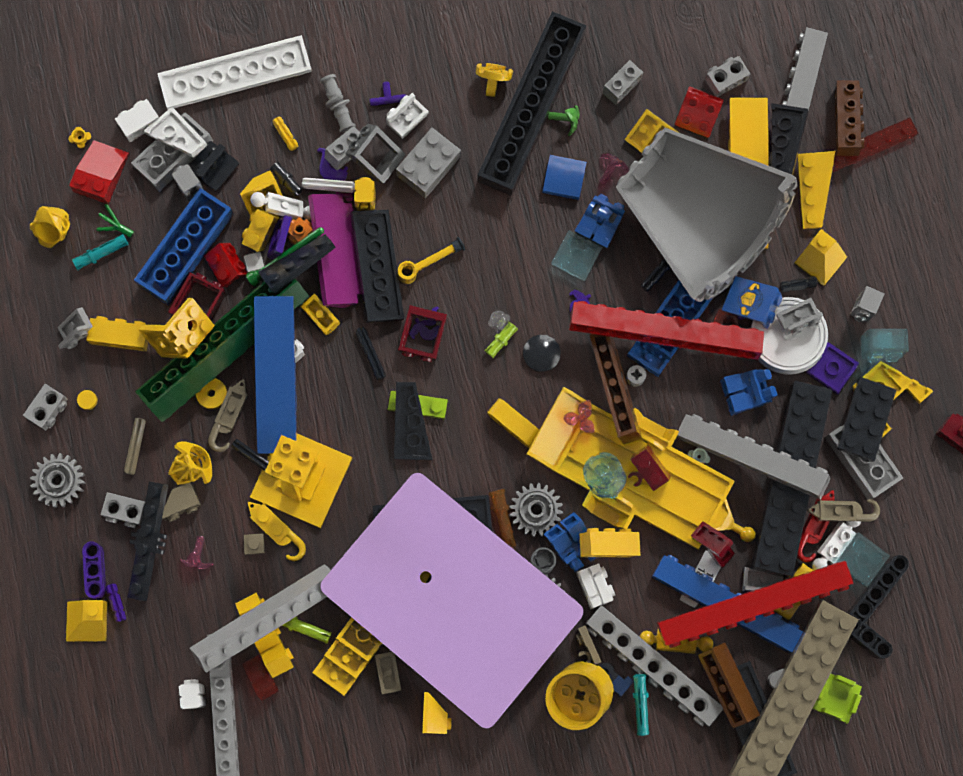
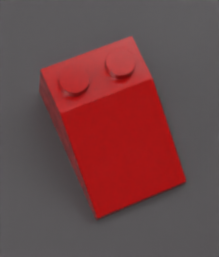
(99, 172)

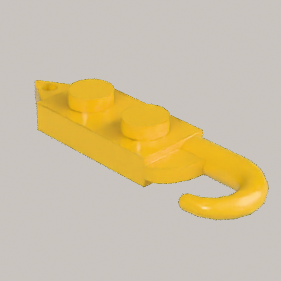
(276, 529)

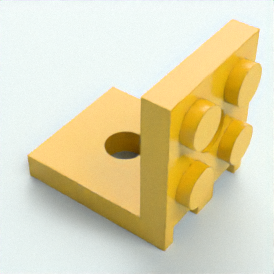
(174, 337)

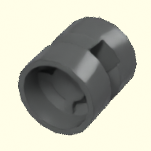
(543, 560)

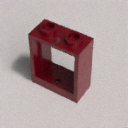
(187, 286)
(426, 314)

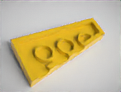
(814, 183)

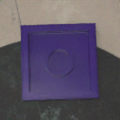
(279, 237)
(833, 369)

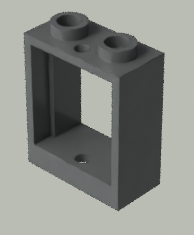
(388, 163)

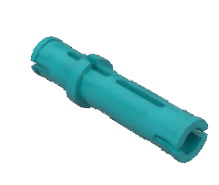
(95, 254)
(640, 696)

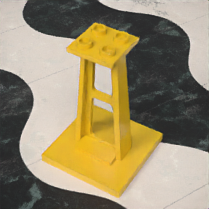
(304, 479)

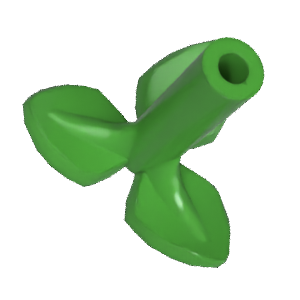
(570, 115)

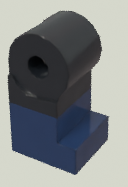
(619, 684)

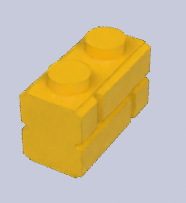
(364, 194)

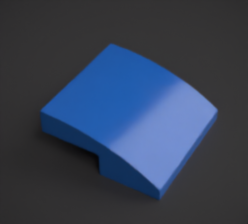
(564, 177)

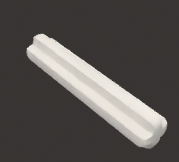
(328, 185)

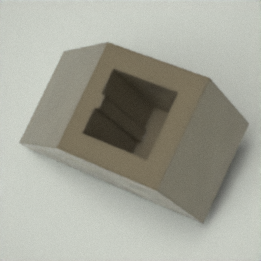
(181, 500)

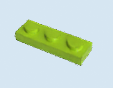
(430, 406)

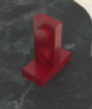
(714, 542)

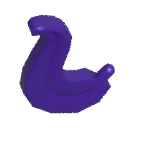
(328, 172)

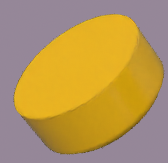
(87, 400)

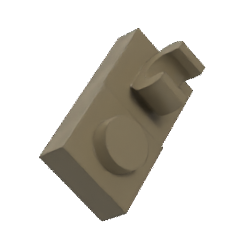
(584, 638)

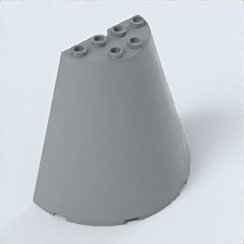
(735, 201)

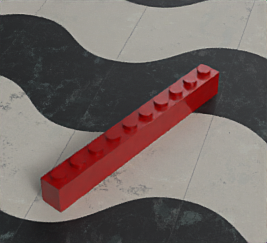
(666, 330)
(753, 603)

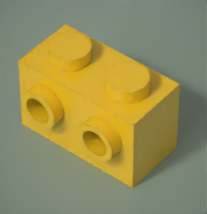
(259, 230)

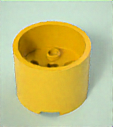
(568, 706)

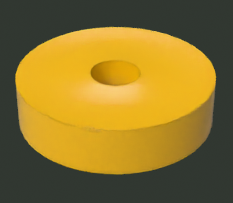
(215, 401)

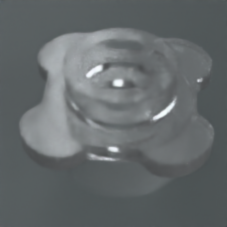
(498, 319)

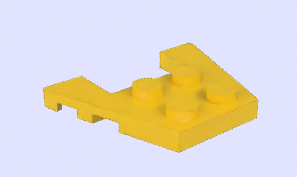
(895, 379)

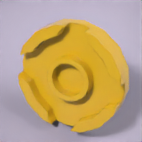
(493, 73)

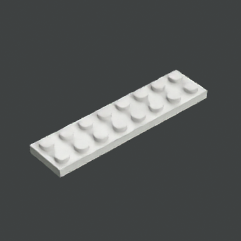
(234, 72)

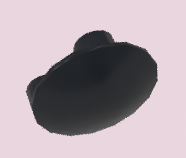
(541, 353)

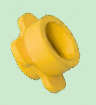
(73, 138)

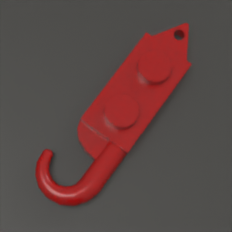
(813, 530)

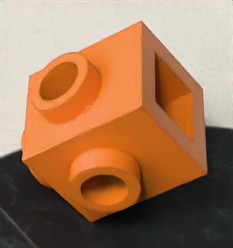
(295, 225)

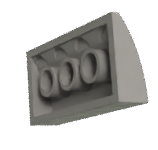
(161, 160)
(869, 476)

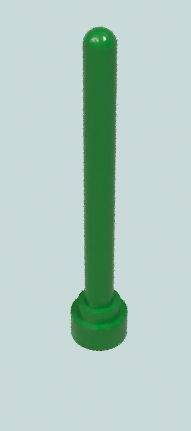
(255, 278)

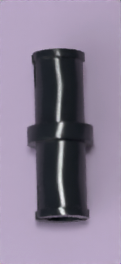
(286, 179)

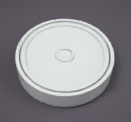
(791, 352)

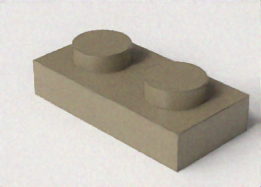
(388, 672)

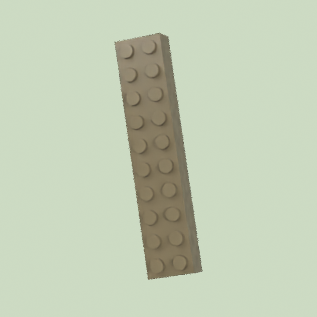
(795, 692)

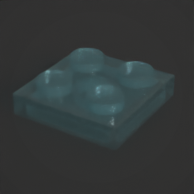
(576, 255)
(863, 559)

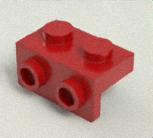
(225, 263)

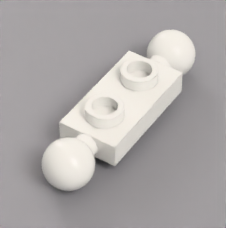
(281, 205)
(835, 544)

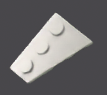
(176, 132)

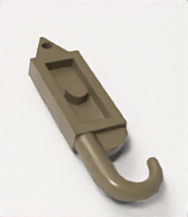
(228, 414)
(843, 511)

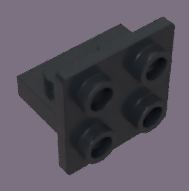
(214, 165)

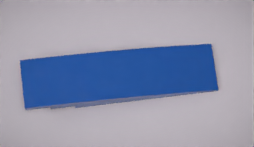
(678, 303)
(275, 371)

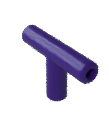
(387, 99)

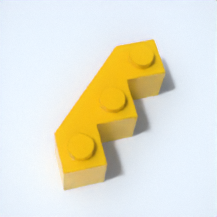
(271, 648)

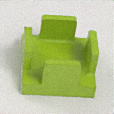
(838, 698)

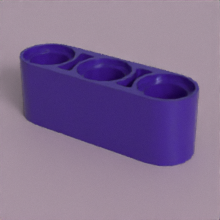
(88, 563)

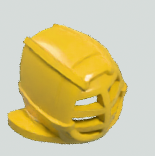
(50, 225)
(183, 468)

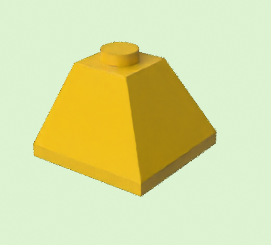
(263, 183)
(821, 257)
(86, 620)
(434, 716)

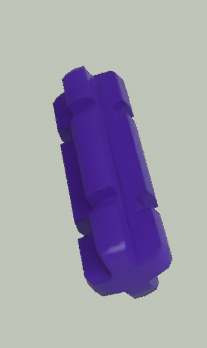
(116, 603)

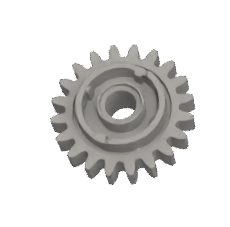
(49, 471)
(533, 497)

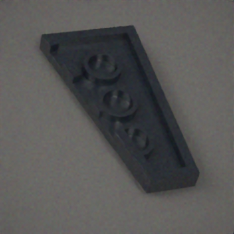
(787, 133)
(291, 266)
(410, 431)

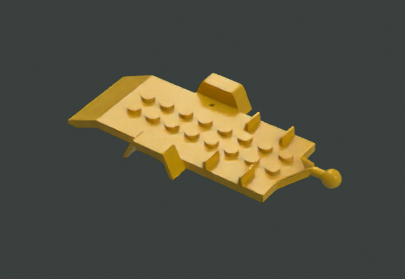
(677, 507)

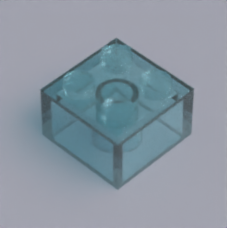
(884, 344)

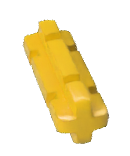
(285, 133)

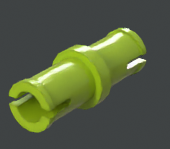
(501, 340)

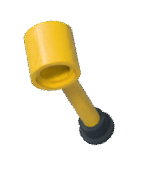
(455, 246)

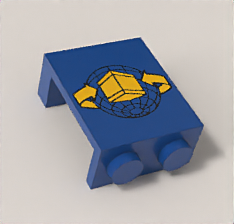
(753, 300)

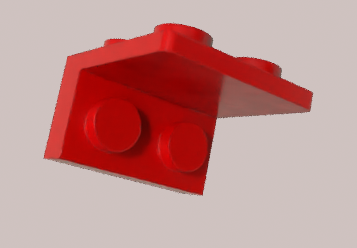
(699, 112)

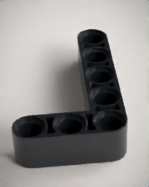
(871, 605)

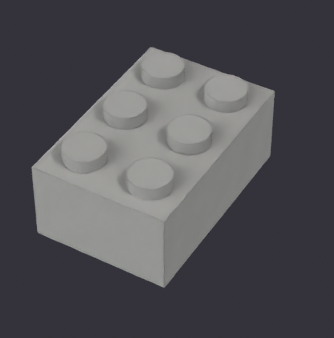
(428, 162)

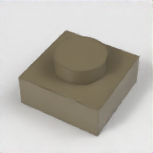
(254, 544)

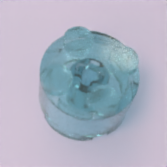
(604, 475)

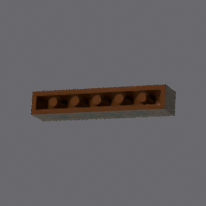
(616, 388)

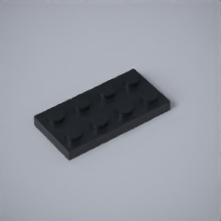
(866, 419)

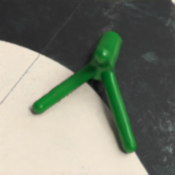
(116, 224)

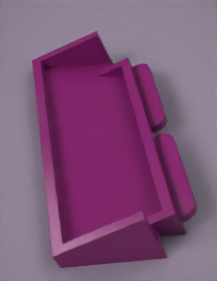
(339, 267)

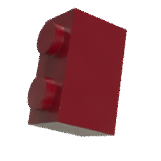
(952, 431)
(649, 468)

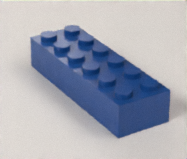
(184, 246)

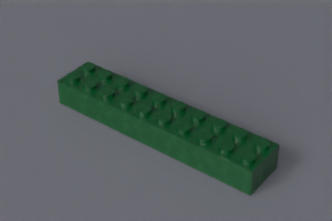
(224, 343)

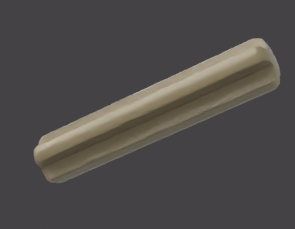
(134, 446)

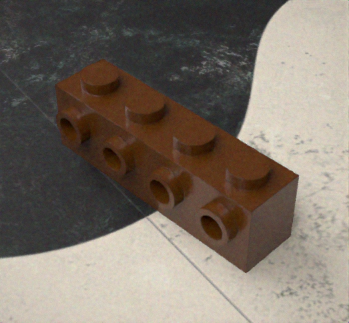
(847, 118)
(729, 685)

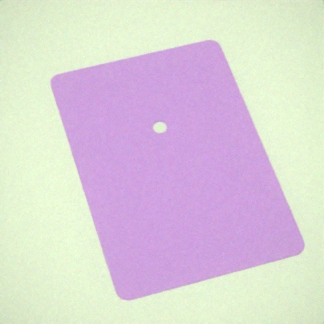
(479, 620)

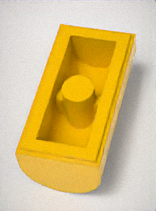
(320, 314)

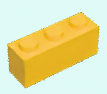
(117, 334)
(609, 543)

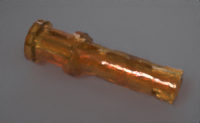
(501, 509)

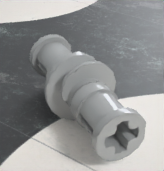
(337, 103)

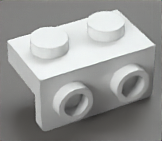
(406, 115)

